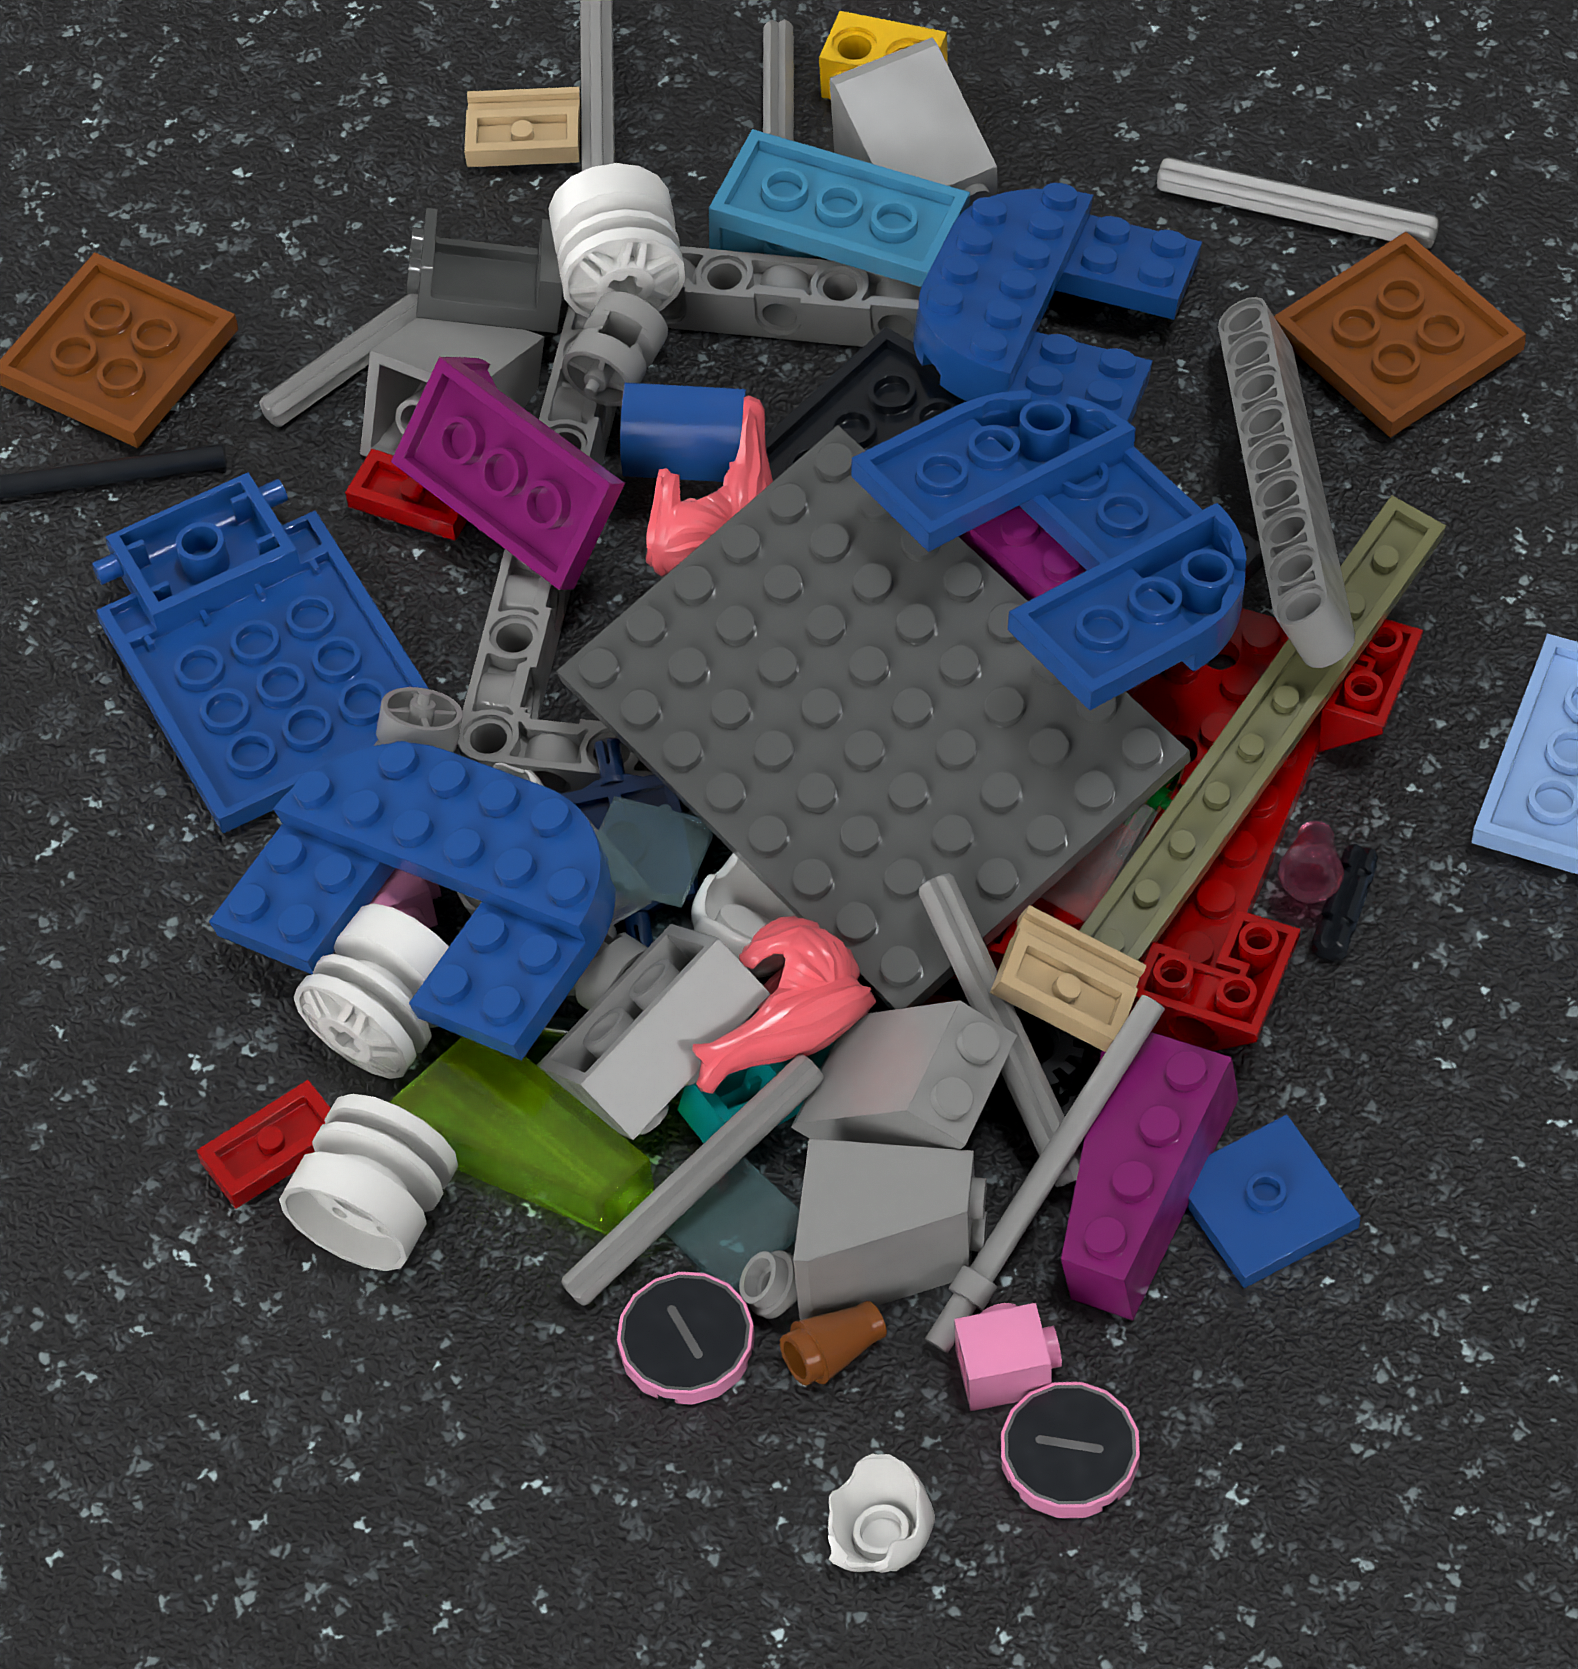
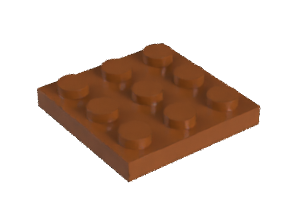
(1399, 334)
(116, 349)

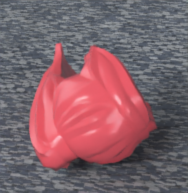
(683, 526)
(807, 1007)

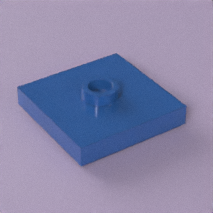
(1269, 1202)

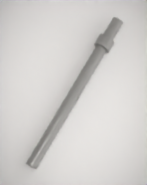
(974, 1285)

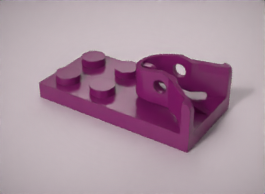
(507, 471)

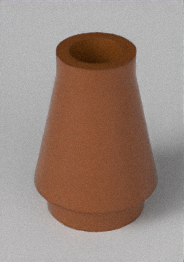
(829, 1342)

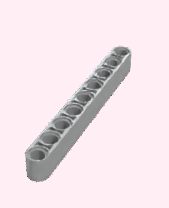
(1285, 485)

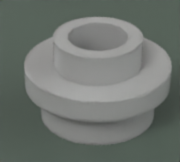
(769, 1283)

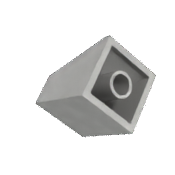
(912, 120)
(406, 359)
(908, 1078)
(884, 1222)

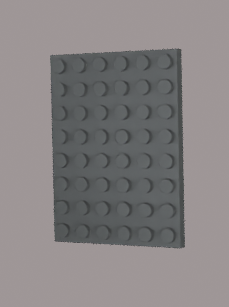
(866, 721)

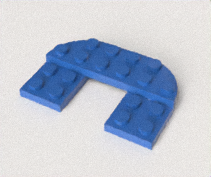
(998, 278)
(1158, 567)
(457, 826)

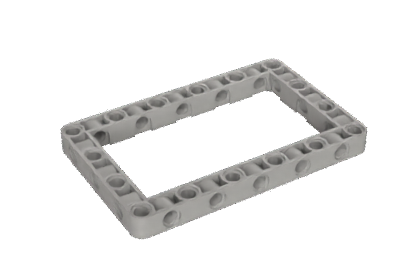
(526, 614)

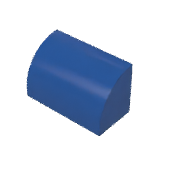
(680, 429)

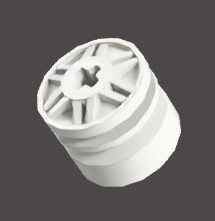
(616, 235)
(364, 991)
(369, 1182)

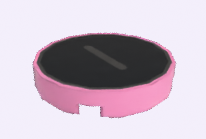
(686, 1337)
(1070, 1449)

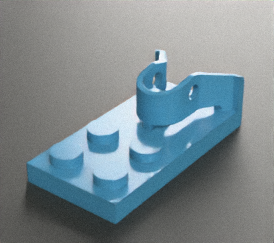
(831, 209)

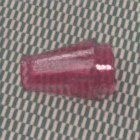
(1311, 864)

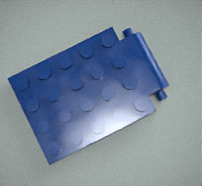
(249, 643)

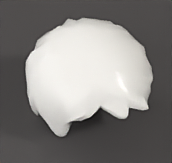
(879, 1516)

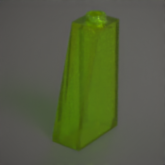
(529, 1135)

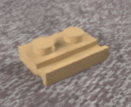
(523, 127)
(1067, 978)

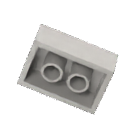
(639, 1036)

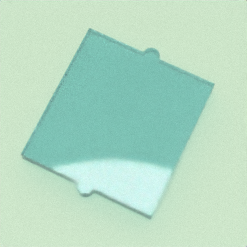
(653, 850)
(736, 1222)

